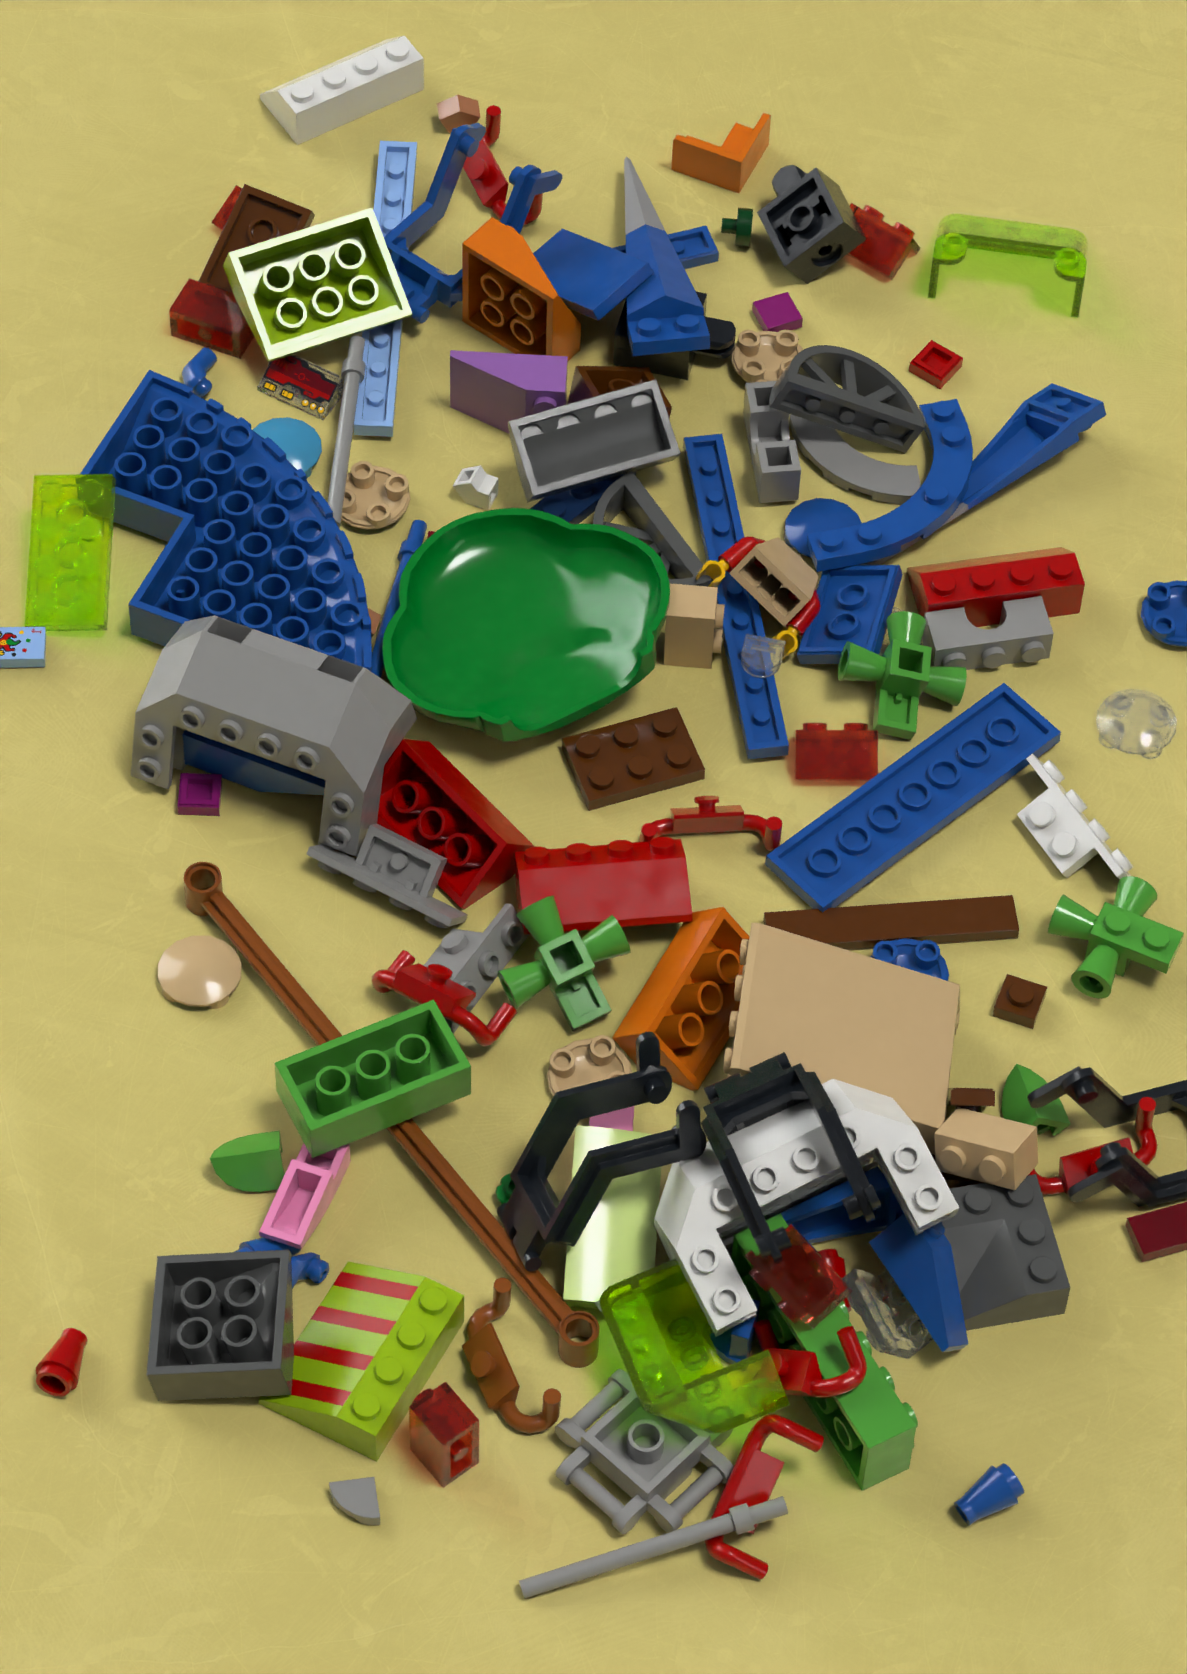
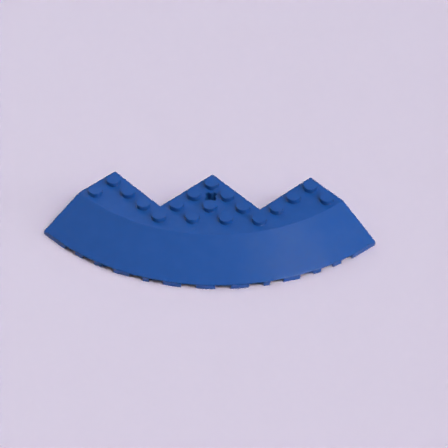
(240, 546)

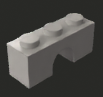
(771, 450)
(1021, 636)

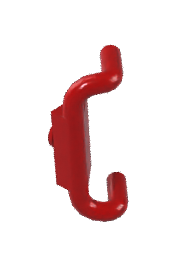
(486, 174)
(714, 819)
(434, 983)
(1082, 1164)
(800, 1369)
(753, 1483)

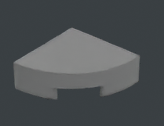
(357, 1499)

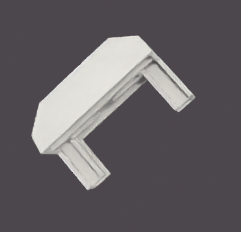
(786, 1164)

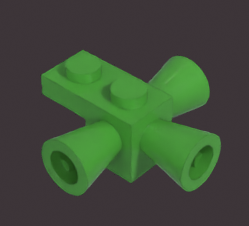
(901, 675)
(1116, 936)
(564, 963)

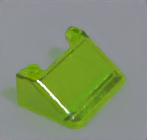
(1062, 244)

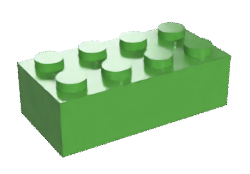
(373, 1078)

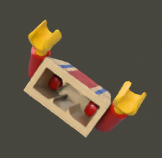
(775, 579)

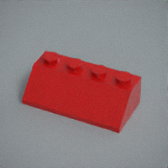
(986, 582)
(445, 813)
(622, 879)

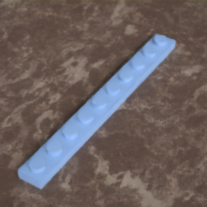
(382, 344)

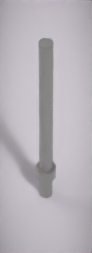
(352, 374)
(739, 1519)

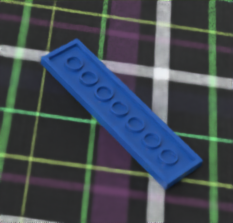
(912, 799)

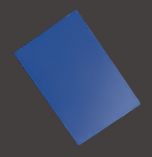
(852, 609)

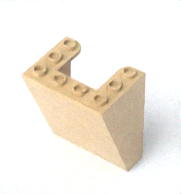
(846, 1021)

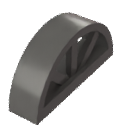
(868, 406)
(652, 528)

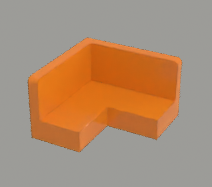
(724, 165)

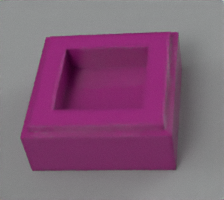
(777, 313)
(200, 794)

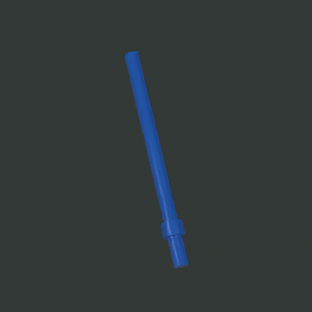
(407, 549)

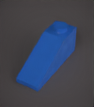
(927, 1277)

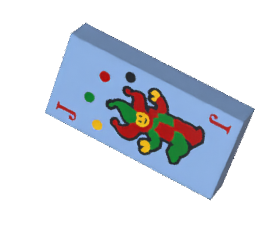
(22, 647)

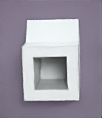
(477, 487)

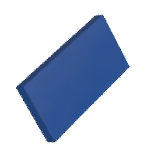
(590, 274)

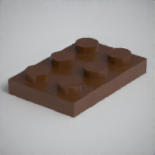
(253, 220)
(633, 758)

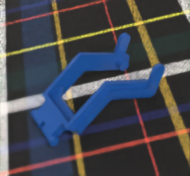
(420, 279)

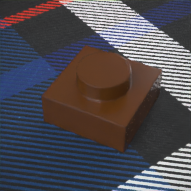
(1020, 1001)

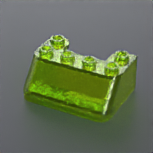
(674, 1359)

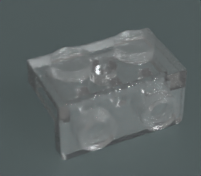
(886, 1314)

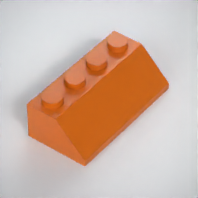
(689, 997)

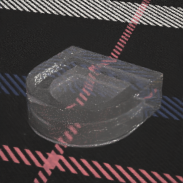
(762, 655)

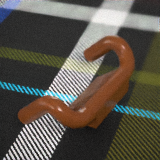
(494, 1371)

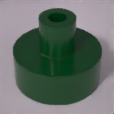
(741, 226)

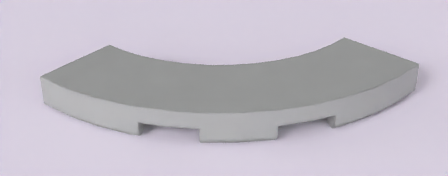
(851, 468)

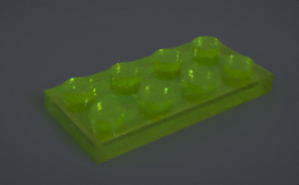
(70, 552)

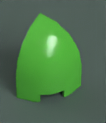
(1017, 1107)
(251, 1162)

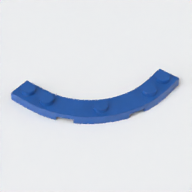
(921, 513)

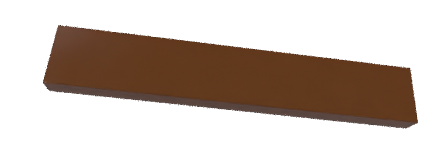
(925, 920)

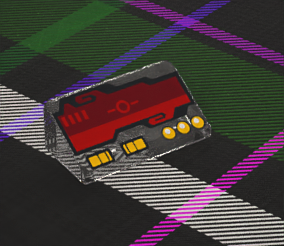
(302, 385)

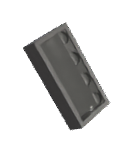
(592, 440)

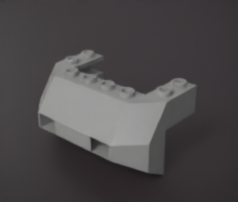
(278, 706)

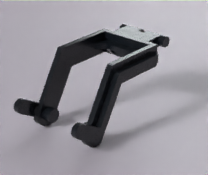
(758, 1095)
(1118, 1164)
(534, 1212)

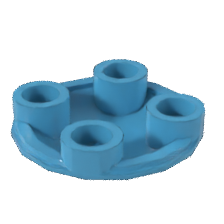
(296, 439)

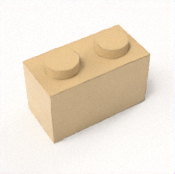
(692, 625)
(986, 1148)

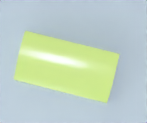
(620, 1232)

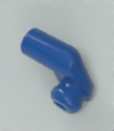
(195, 371)
(308, 1266)

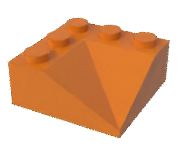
(512, 297)

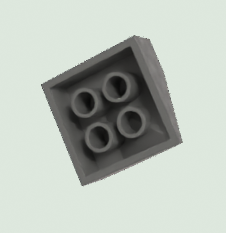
(1005, 1255)
(222, 1326)

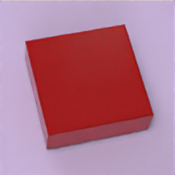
(935, 364)

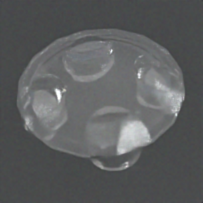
(1136, 722)

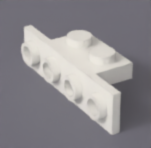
(1063, 829)

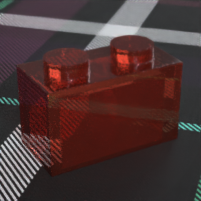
(210, 319)
(443, 1433)

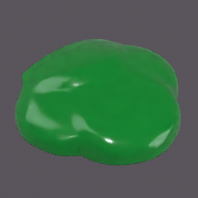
(524, 621)

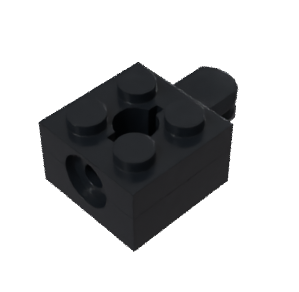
(806, 218)
(675, 363)

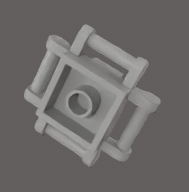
(640, 1455)

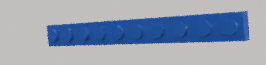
(720, 529)

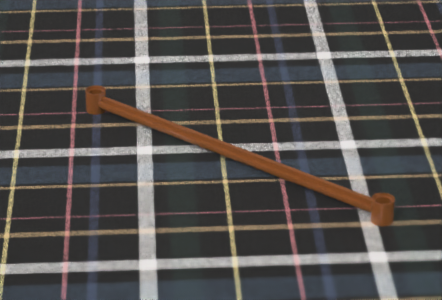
(407, 1133)

